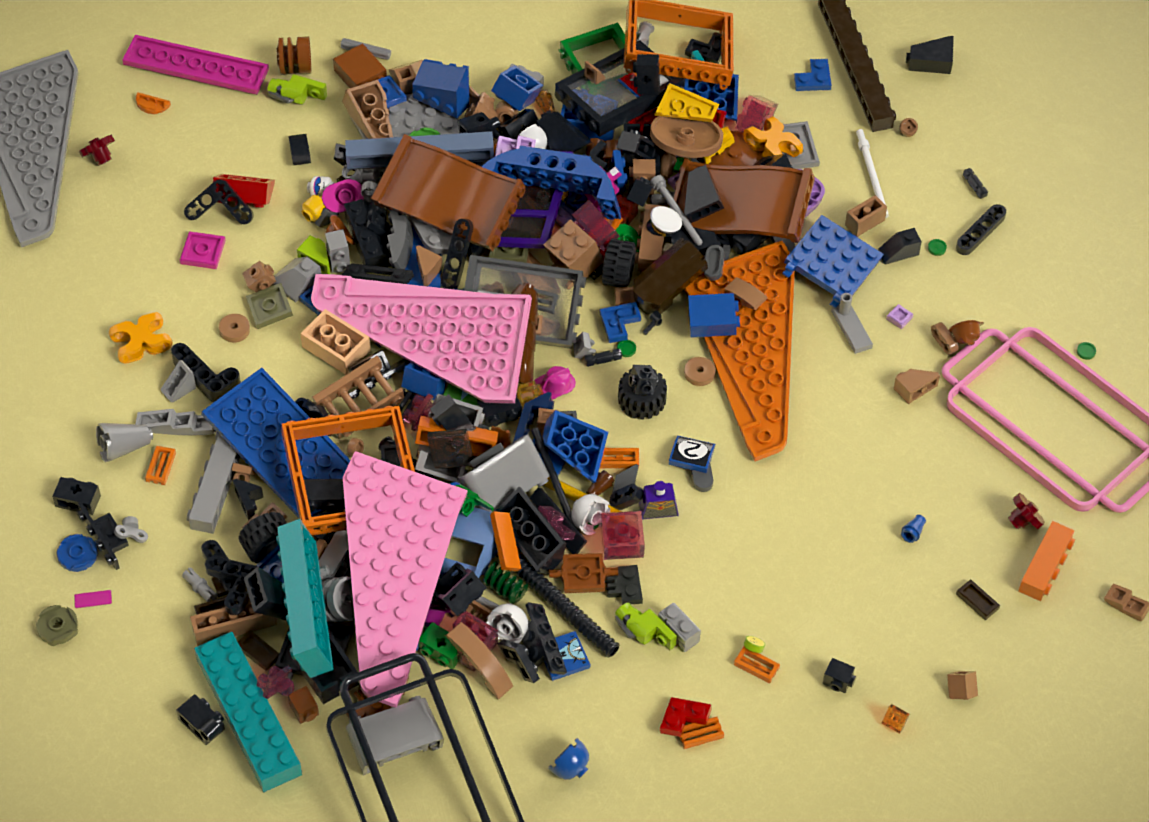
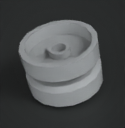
(338, 599)

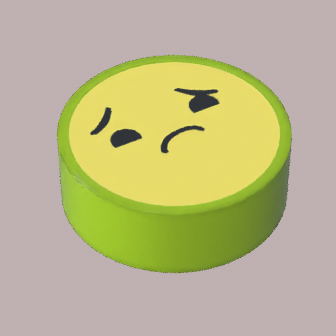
(754, 644)

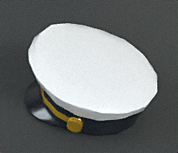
(664, 221)

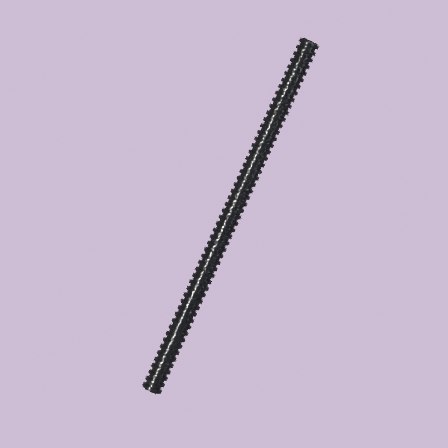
(553, 596)

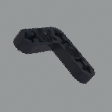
(216, 196)
(221, 572)

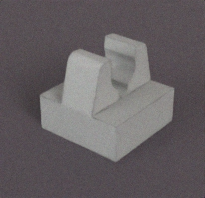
(583, 346)

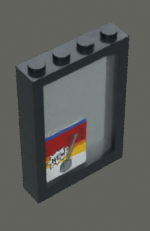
(613, 99)

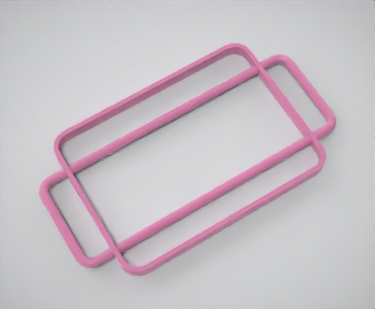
(960, 386)

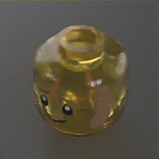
(528, 392)

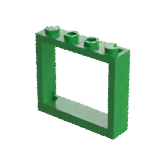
(587, 39)

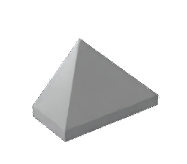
(179, 382)

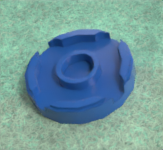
(77, 553)

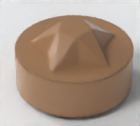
(908, 127)
(355, 445)

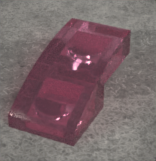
(555, 519)

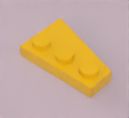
(686, 105)

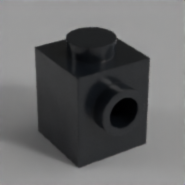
(839, 676)

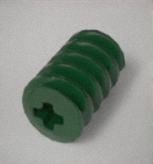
(503, 584)

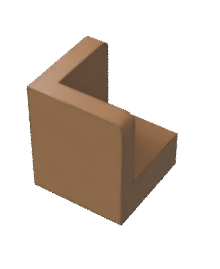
(962, 685)

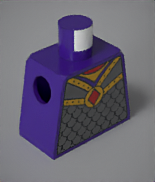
(658, 501)

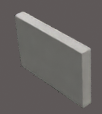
(809, 155)

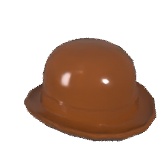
(337, 224)

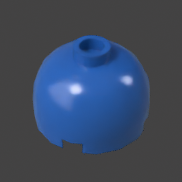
(571, 761)

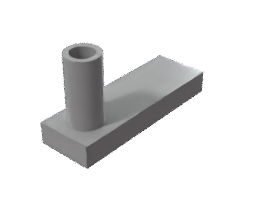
(851, 325)

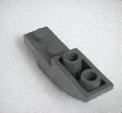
(400, 240)

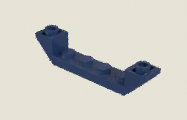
(531, 411)

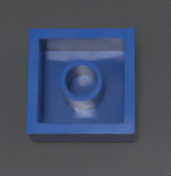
(516, 88)

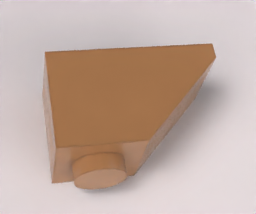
(915, 383)

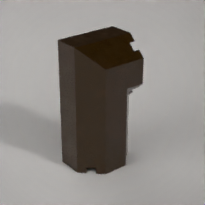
(668, 277)

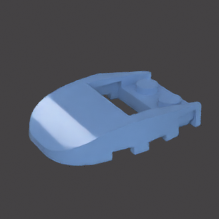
(478, 530)

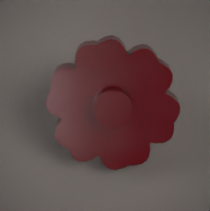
(98, 149)
(1025, 513)

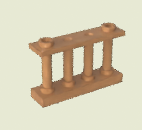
(356, 378)

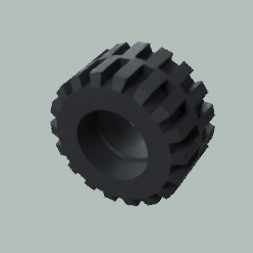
(618, 263)
(640, 405)
(260, 534)

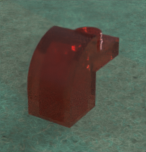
(627, 208)

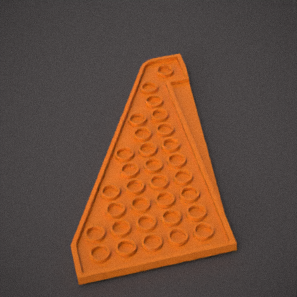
(758, 358)

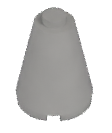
(121, 439)

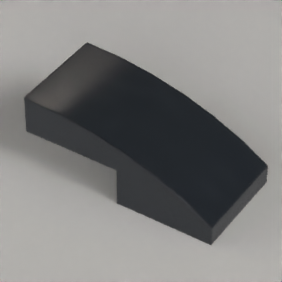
(299, 149)

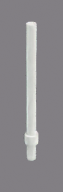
(864, 147)

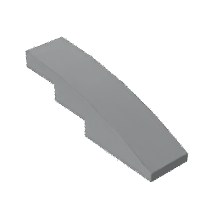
(174, 423)

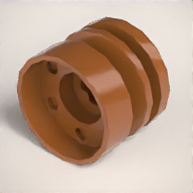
(294, 55)

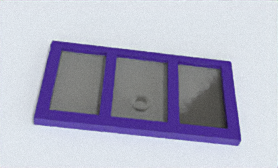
(533, 218)

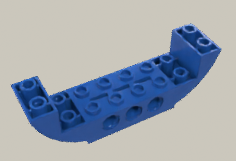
(560, 172)

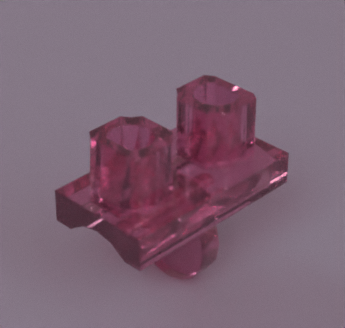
(423, 408)
(276, 681)

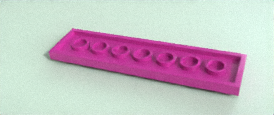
(196, 64)

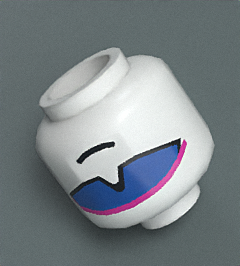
(318, 185)

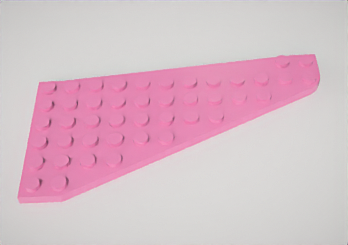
(452, 333)
(396, 548)

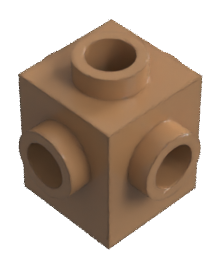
(259, 276)

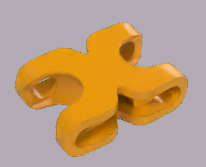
(773, 139)
(140, 337)

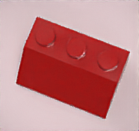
(250, 189)

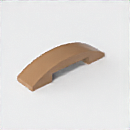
(481, 658)

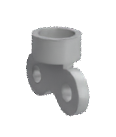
(130, 529)

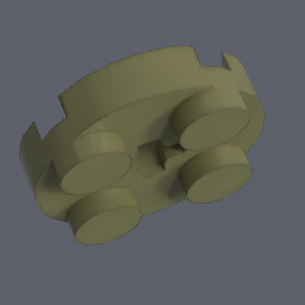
(58, 635)

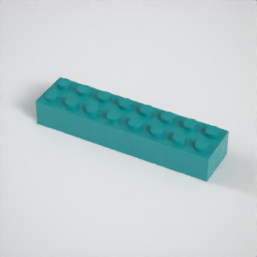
(304, 599)
(248, 712)

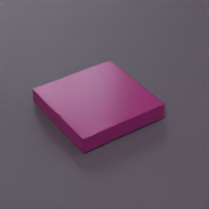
(202, 250)

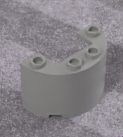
(425, 461)

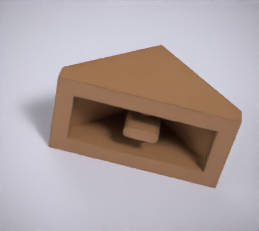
(429, 264)

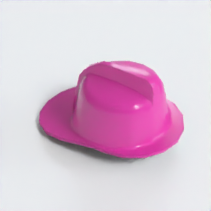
(340, 193)
(557, 381)

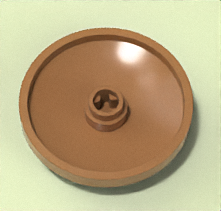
(686, 136)

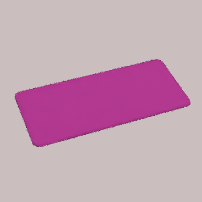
(93, 599)

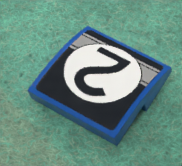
(691, 454)

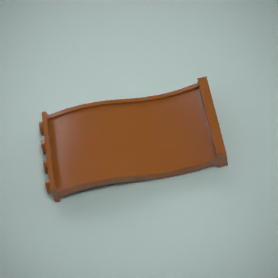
(446, 188)
(754, 199)

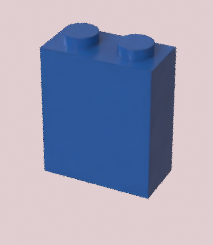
(713, 315)

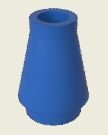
(912, 530)

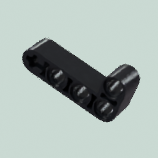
(221, 382)

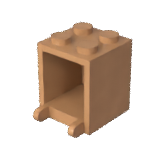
(574, 249)

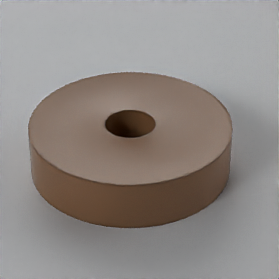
(231, 321)
(699, 378)

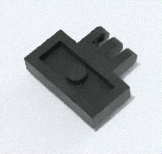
(625, 585)

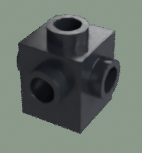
(643, 379)

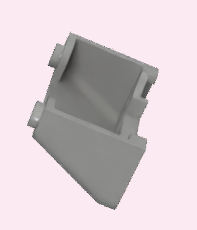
(502, 474)
(397, 732)

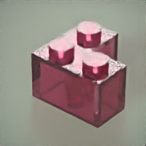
(755, 112)
(595, 225)
(482, 630)

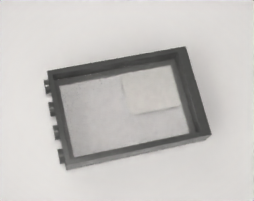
(503, 276)

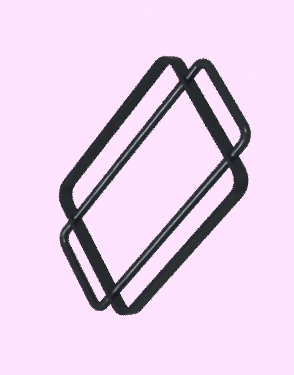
(428, 679)

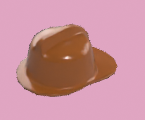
(966, 331)

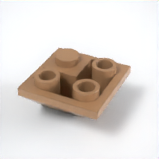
(405, 75)

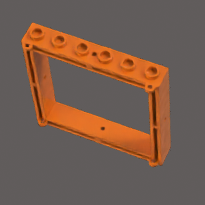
(689, 16)
(333, 425)

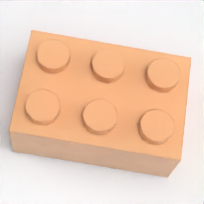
(335, 341)

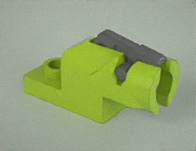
(296, 89)
(644, 626)

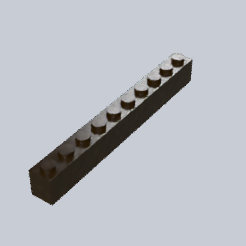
(858, 64)

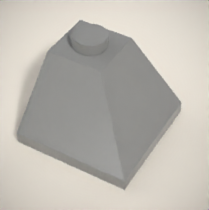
(297, 277)

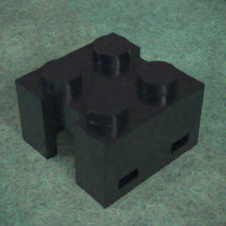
(458, 590)

